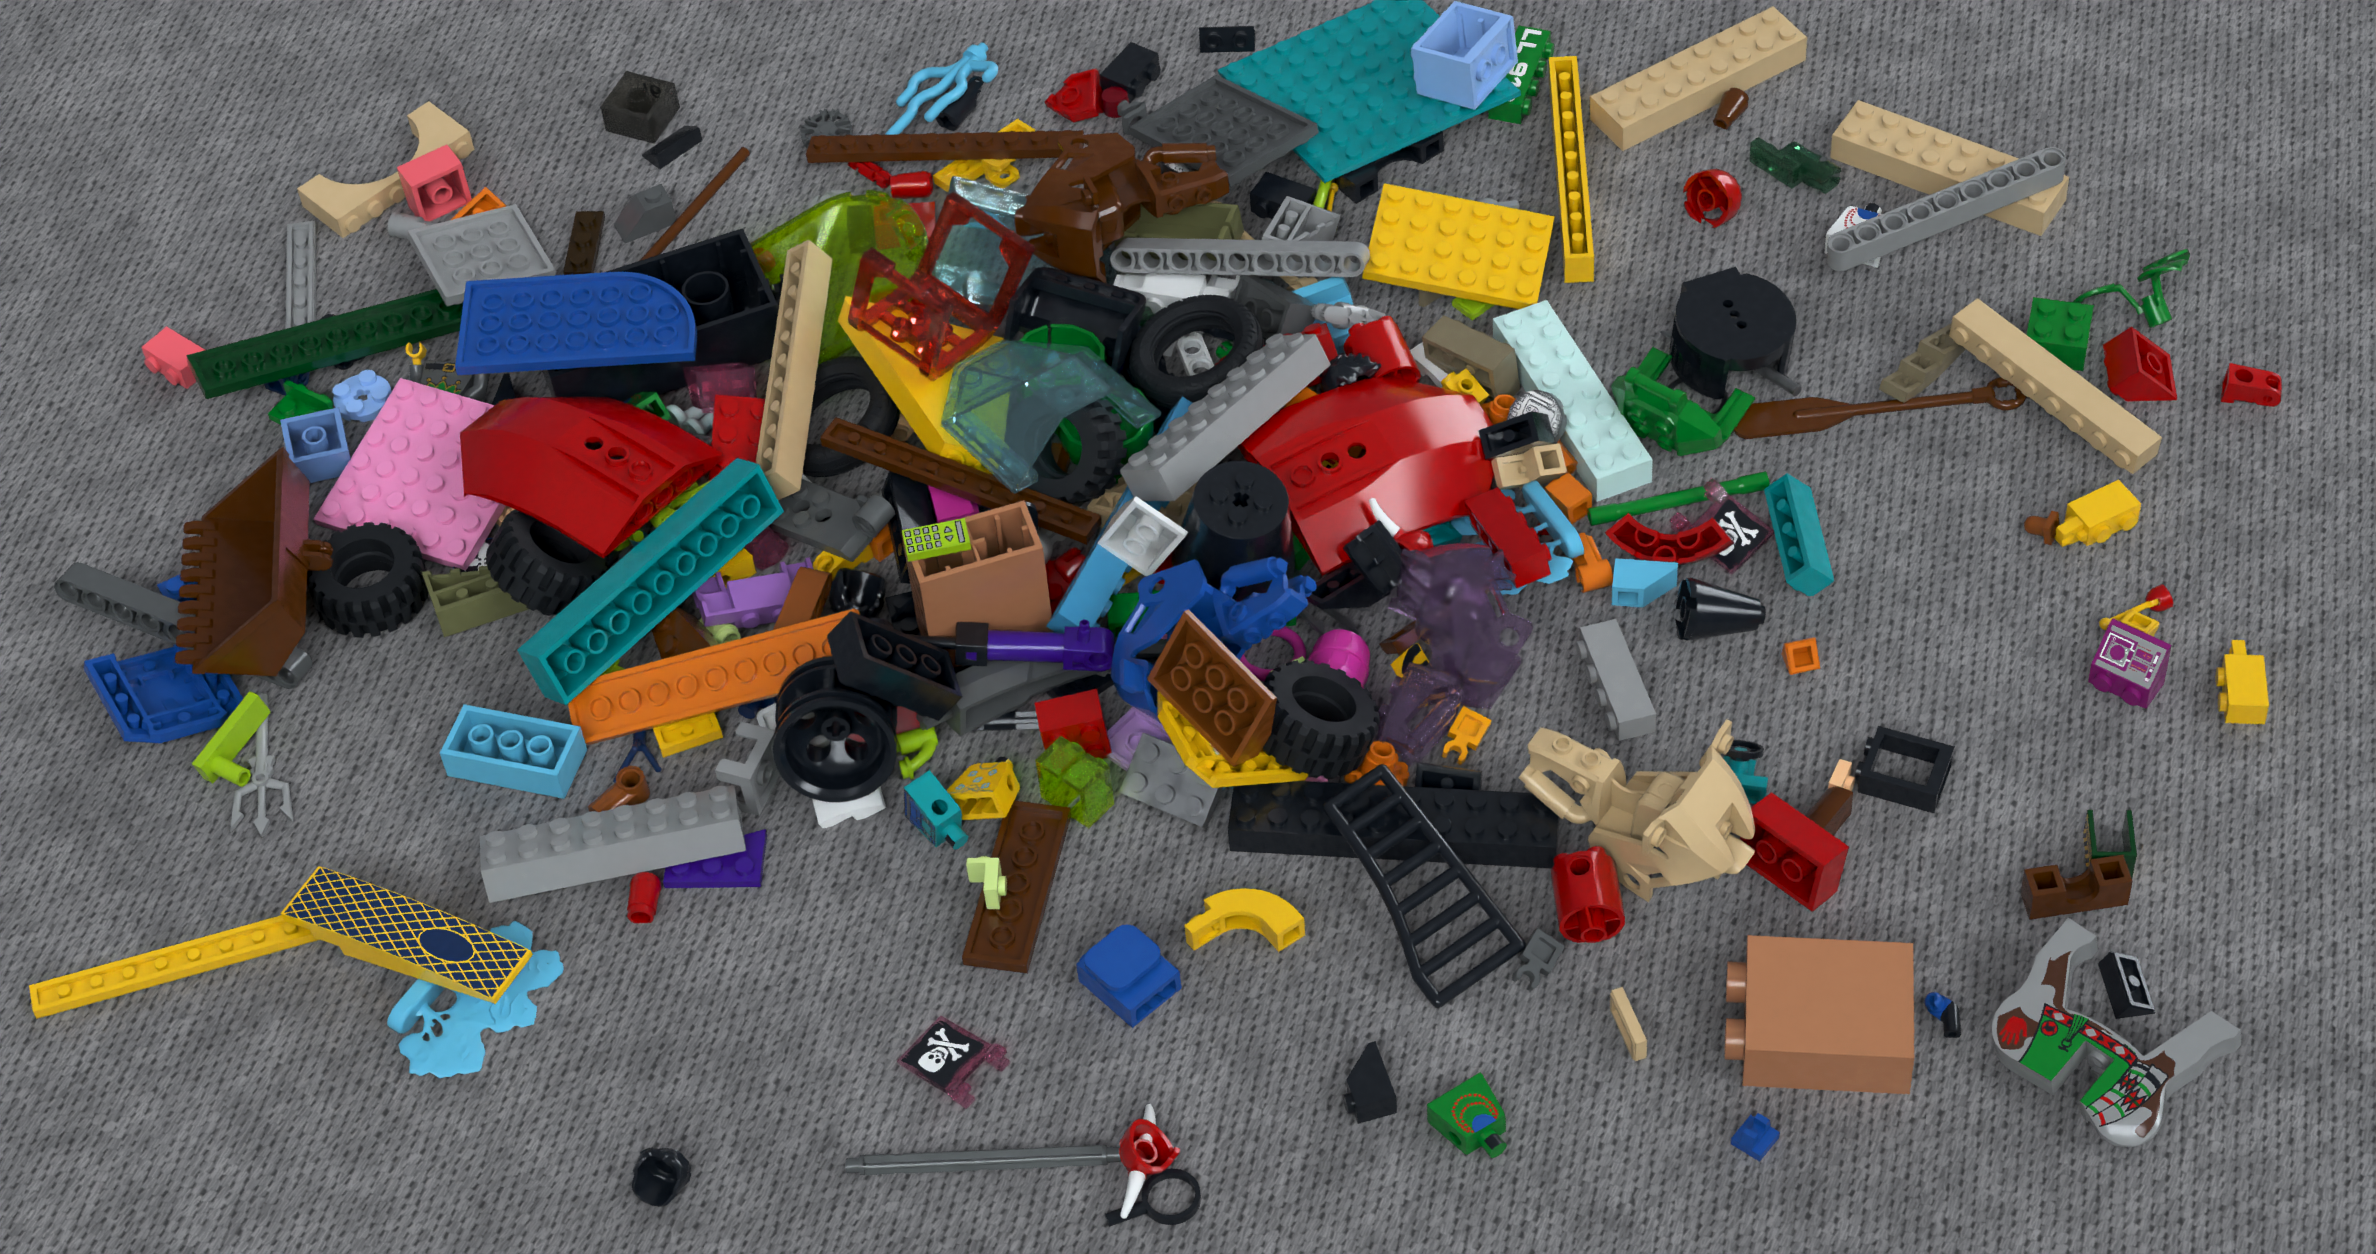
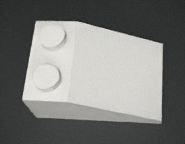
(1141, 536)

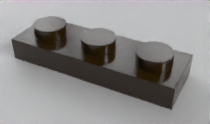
(584, 242)

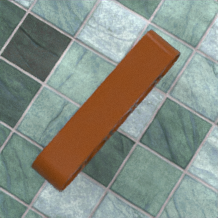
(805, 597)

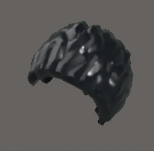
(857, 591)

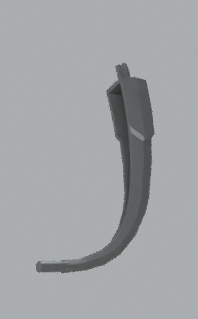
(1008, 686)

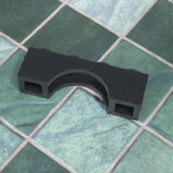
(1364, 180)

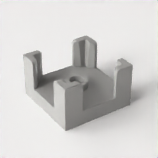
(759, 772)

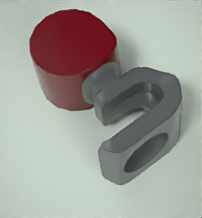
(1117, 105)

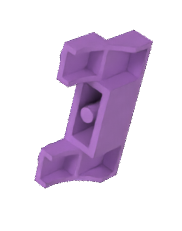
(746, 600)

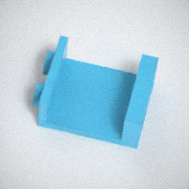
(1329, 292)

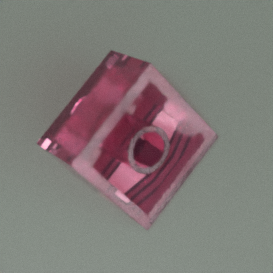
(719, 379)

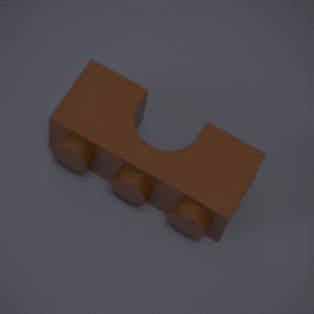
(2101, 886)

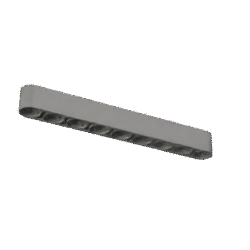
(1945, 209)
(1250, 249)

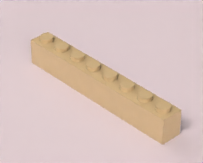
(2055, 386)

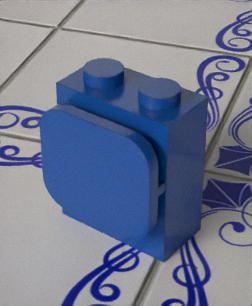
(1128, 974)

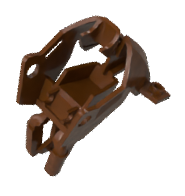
(1087, 220)

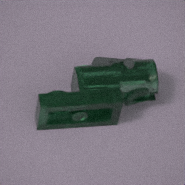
(1795, 164)

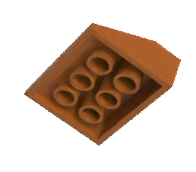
(1214, 691)

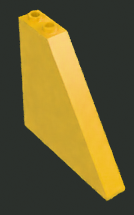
(914, 395)

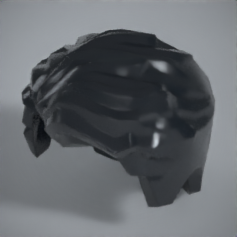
(660, 1175)

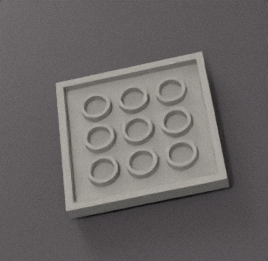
(479, 248)

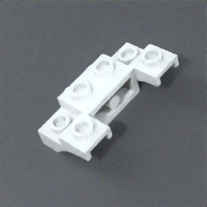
(1168, 288)

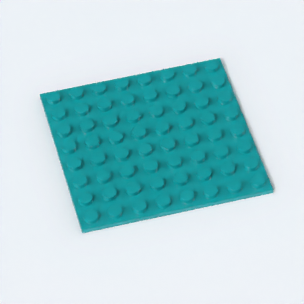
(1356, 85)

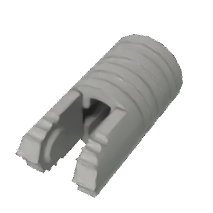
(400, 223)

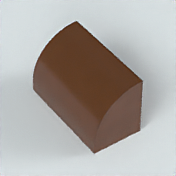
(1832, 809)

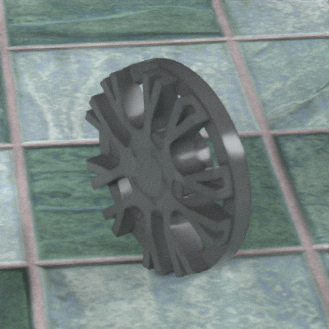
(825, 127)

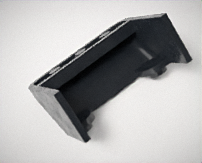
(1066, 298)

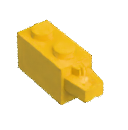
(2099, 515)
(2243, 686)

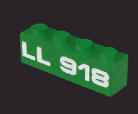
(1533, 50)

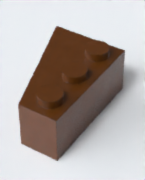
(681, 634)

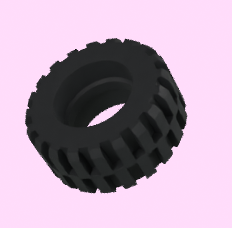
(1098, 462)
(541, 564)
(374, 606)
(1320, 719)

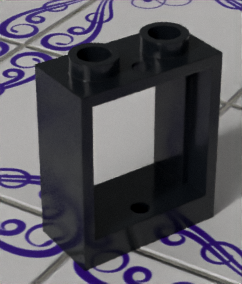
(1899, 790)

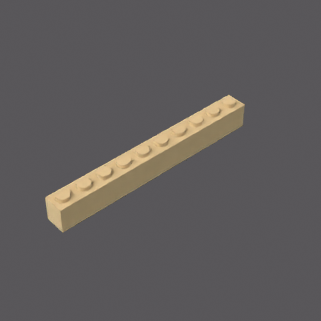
(794, 367)

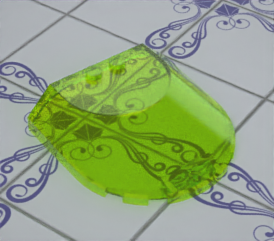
(845, 230)

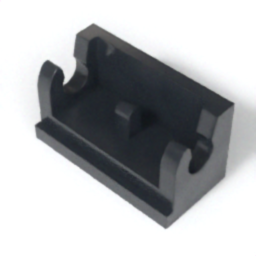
(1376, 557)

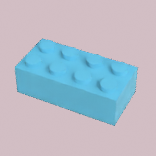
(513, 751)

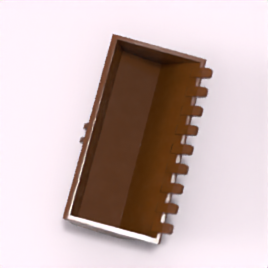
(250, 574)

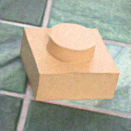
(1842, 776)

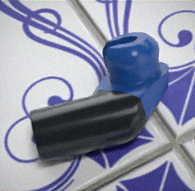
(1945, 1011)

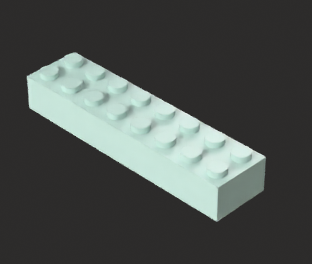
(1595, 432)

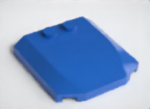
(159, 699)

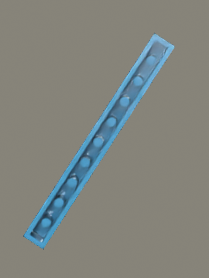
(1101, 570)

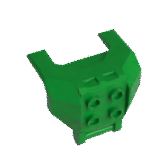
(1668, 414)

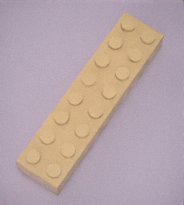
(1697, 78)
(1933, 161)

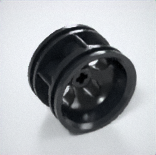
(839, 769)

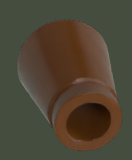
(1731, 107)

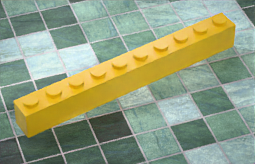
(1571, 170)

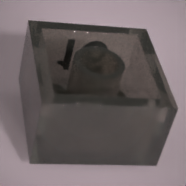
(640, 107)

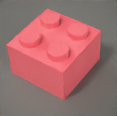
(434, 183)

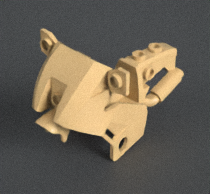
(1677, 811)

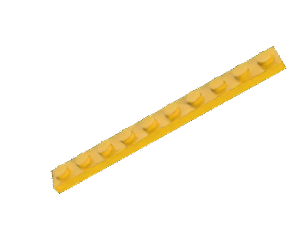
(165, 965)

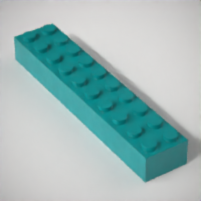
(650, 581)

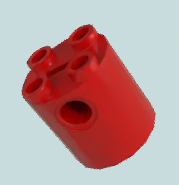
(1385, 345)
(1587, 895)

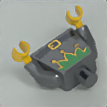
(444, 376)

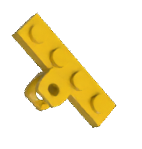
(989, 167)

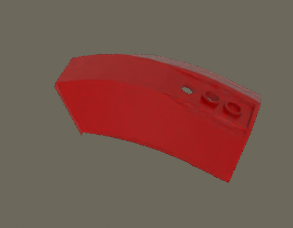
(537, 462)
(1416, 464)

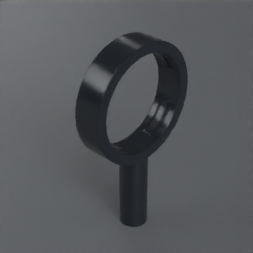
(1143, 1207)

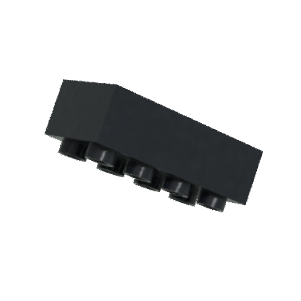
(730, 309)

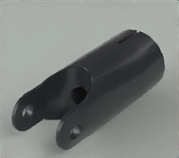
(959, 110)

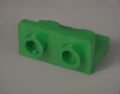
(298, 402)

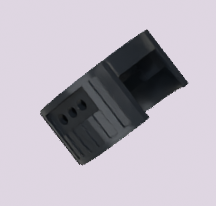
(1711, 342)

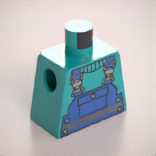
(934, 811)

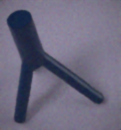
(639, 744)

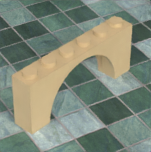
(352, 205)

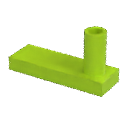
(218, 754)

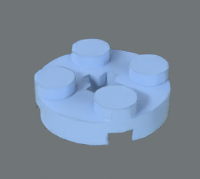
(364, 383)

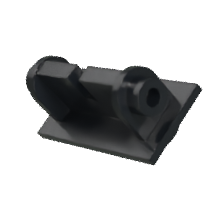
(1227, 39)

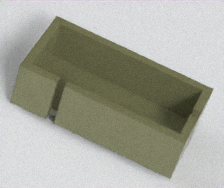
(1194, 222)

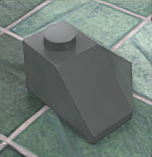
(645, 214)

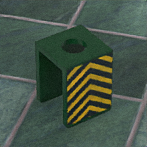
(2128, 837)

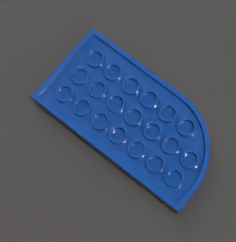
(572, 323)

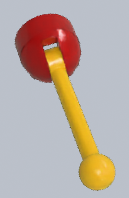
(2157, 600)

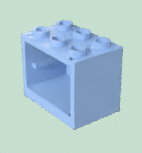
(1464, 55)

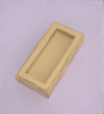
(1628, 1024)

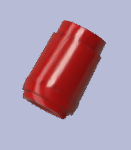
(911, 185)
(643, 897)

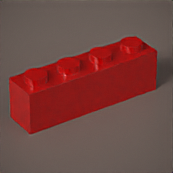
(1503, 528)

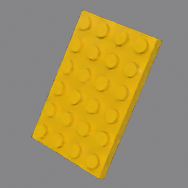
(1458, 247)

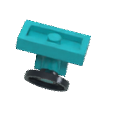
(1743, 766)

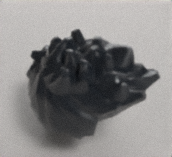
(1348, 370)

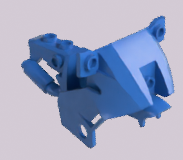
(1232, 622)

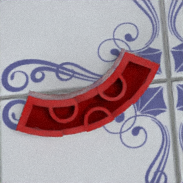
(1681, 548)

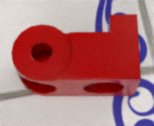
(2251, 386)

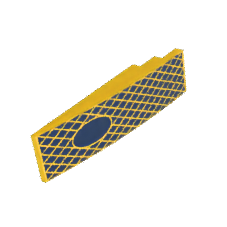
(405, 935)

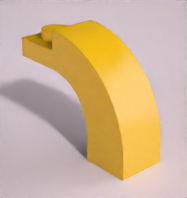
(1246, 910)

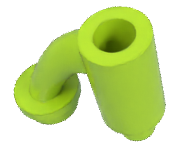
(914, 741)

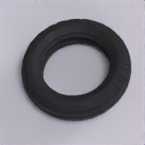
(1177, 321)
(881, 415)

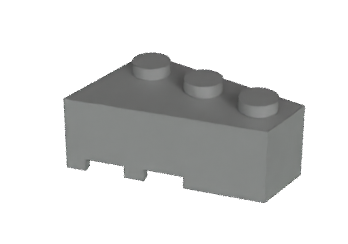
(1301, 222)

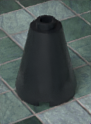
(1715, 611)

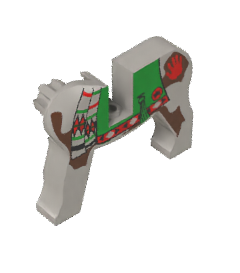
(2048, 1041)

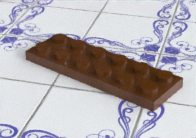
(1028, 854)

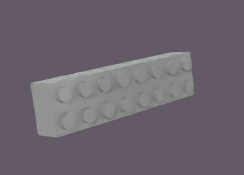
(1224, 417)
(611, 843)

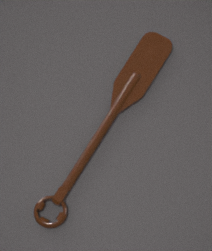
(1819, 414)

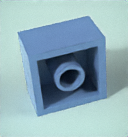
(317, 444)

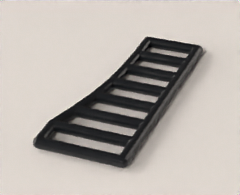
(1397, 910)

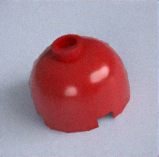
(1712, 190)

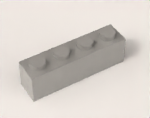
(1616, 680)

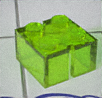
(1068, 772)

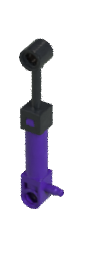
(1077, 648)

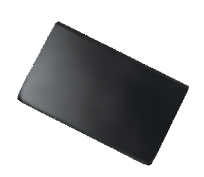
(673, 146)
(1447, 777)
(2125, 985)

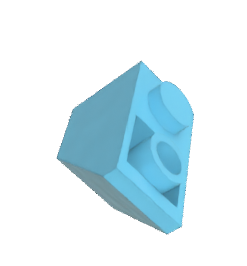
(1641, 581)

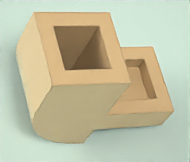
(1538, 464)

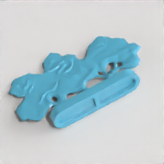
(1552, 520)
(460, 1044)

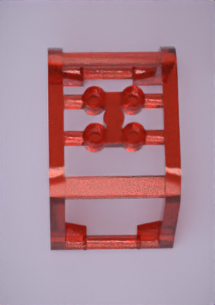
(929, 327)

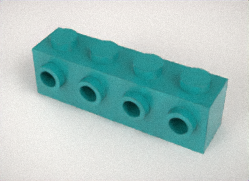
(1798, 535)

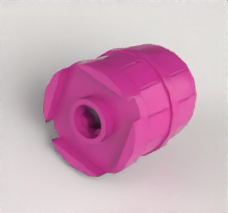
(1343, 651)

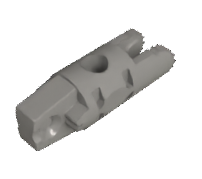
(1344, 315)

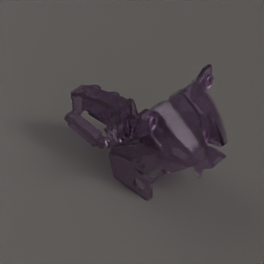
(1468, 662)

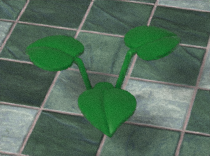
(2154, 305)

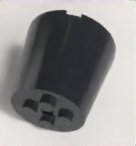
(1234, 519)

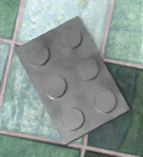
(1165, 782)

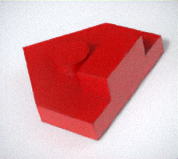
(1079, 97)

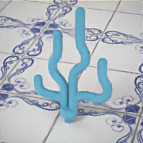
(973, 60)

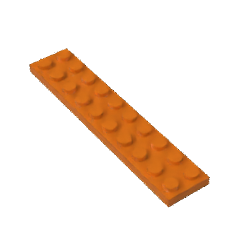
(698, 681)

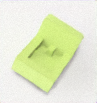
(988, 871)

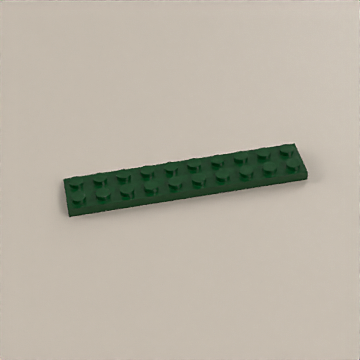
(323, 343)

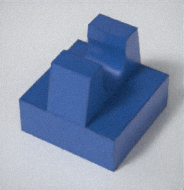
(1755, 1136)

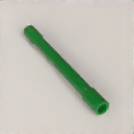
(1614, 512)

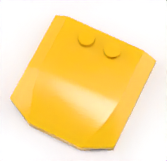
(1210, 764)

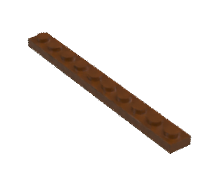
(937, 146)
(956, 478)

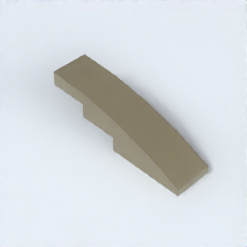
(1923, 366)

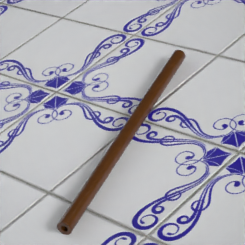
(698, 203)

